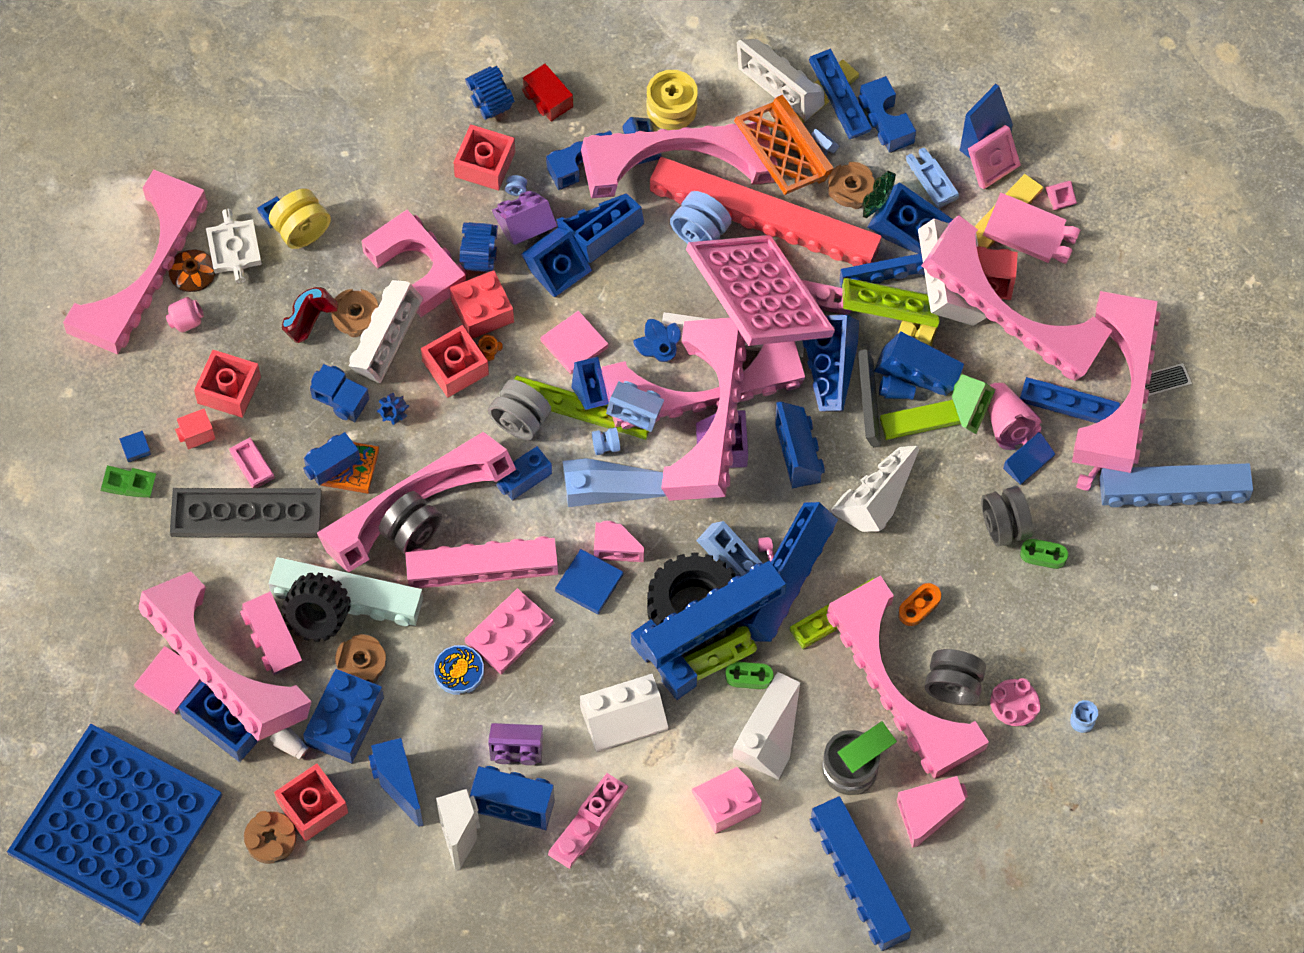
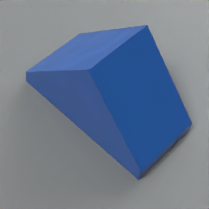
(589, 383)

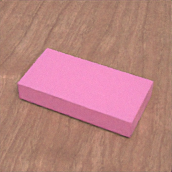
(251, 463)

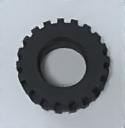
(685, 573)

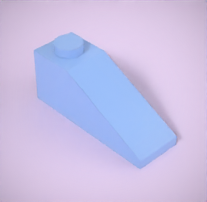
(726, 545)

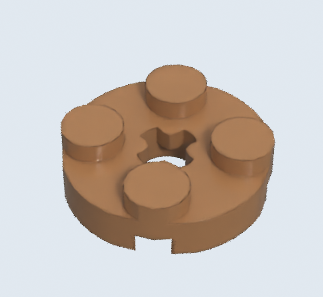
(845, 174)
(357, 300)
(358, 646)
(265, 823)

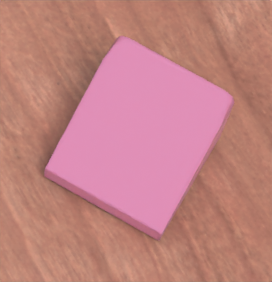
(1061, 194)

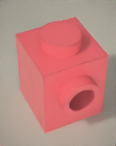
(195, 429)

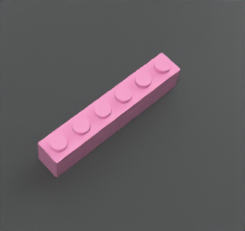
(481, 562)

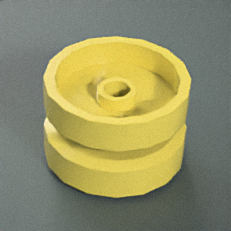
(672, 99)
(299, 218)

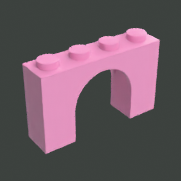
(408, 234)

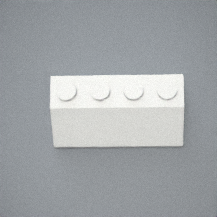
(779, 77)
(386, 330)

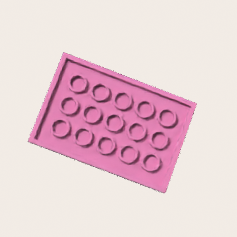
(760, 290)

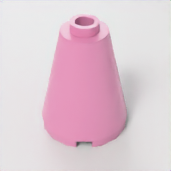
(1011, 418)

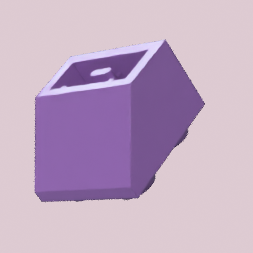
(524, 217)
(740, 448)
(516, 743)

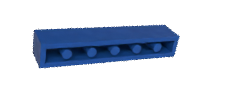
(794, 564)
(712, 614)
(860, 874)

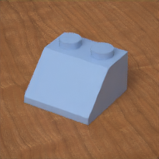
(635, 405)

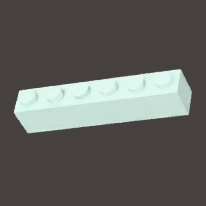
(367, 595)

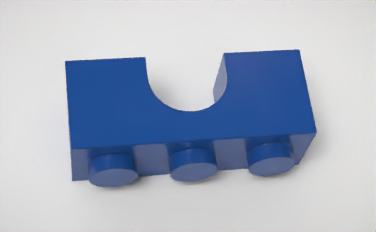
(893, 131)
(564, 164)
(676, 674)

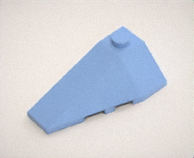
(606, 482)

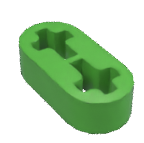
(1044, 553)
(749, 675)

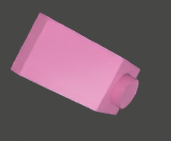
(616, 543)

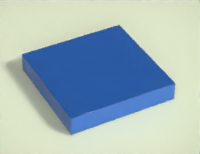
(589, 581)

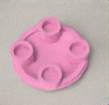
(1015, 702)

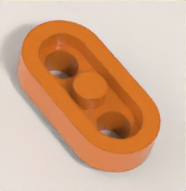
(918, 605)

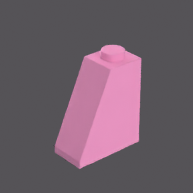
(930, 807)

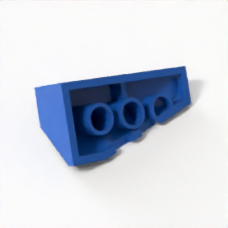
(833, 361)

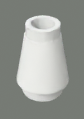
(289, 742)

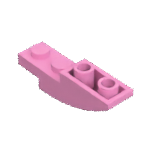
(589, 821)

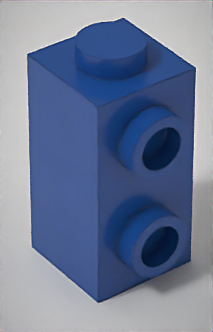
(331, 458)
(529, 471)

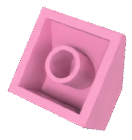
(727, 799)

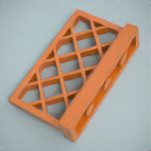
(797, 139)

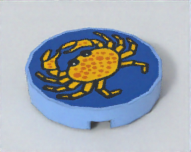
(458, 669)

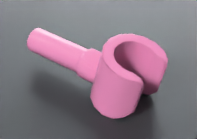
(1085, 482)
(765, 545)

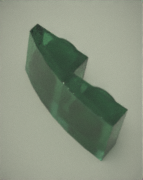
(881, 191)

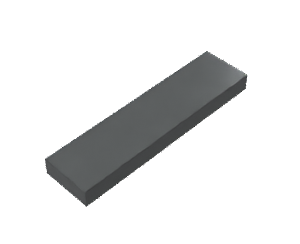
(869, 398)

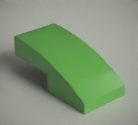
(128, 483)
(867, 747)

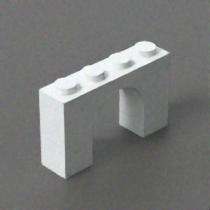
(941, 299)

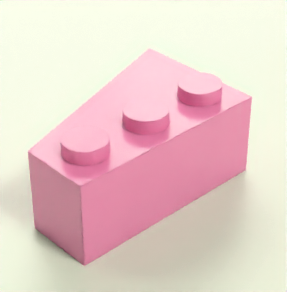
(270, 633)

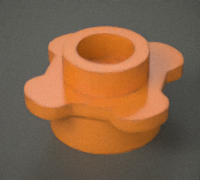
(488, 340)

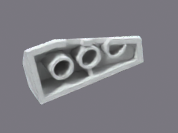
(877, 497)
(769, 731)

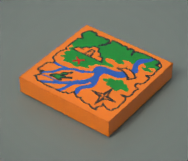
(360, 475)

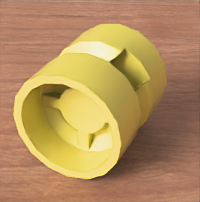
(920, 332)

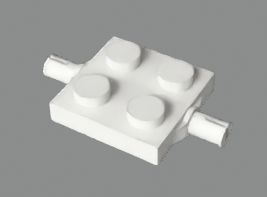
(233, 246)

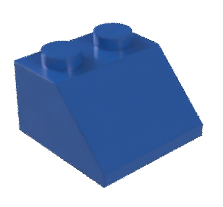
(556, 261)

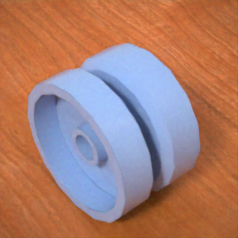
(700, 218)

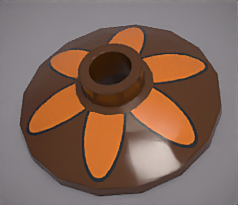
(192, 279)

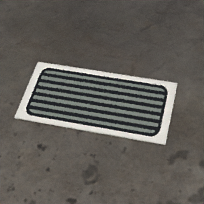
(1168, 379)

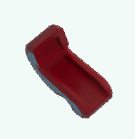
(306, 312)

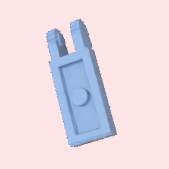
(933, 178)

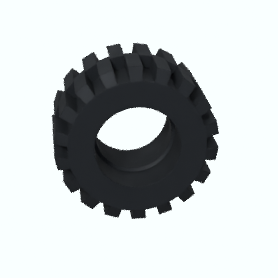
(308, 621)

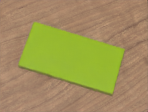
(888, 302)

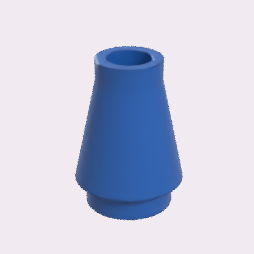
(896, 389)

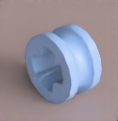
(516, 185)

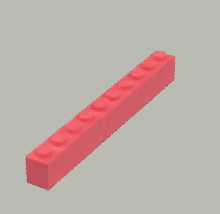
(769, 214)

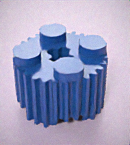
(490, 92)
(478, 246)

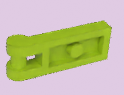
(722, 653)

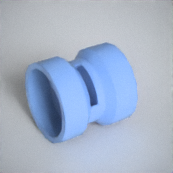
(611, 441)
(1086, 711)

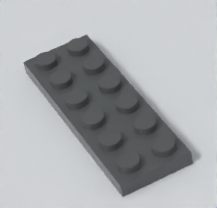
(245, 512)

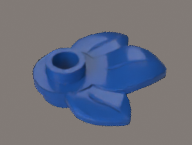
(657, 337)

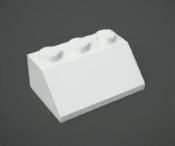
(623, 712)
(459, 824)

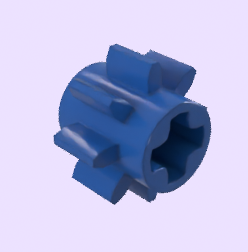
(393, 408)

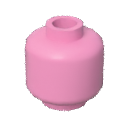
(184, 314)

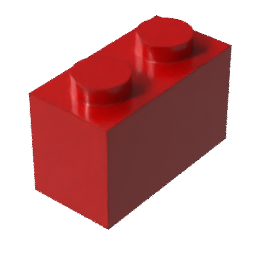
(547, 92)

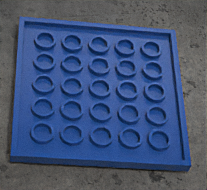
(115, 824)

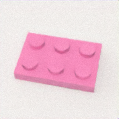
(509, 631)

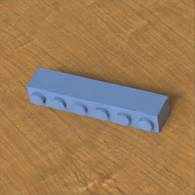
(1176, 485)

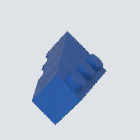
(604, 226)
(919, 364)

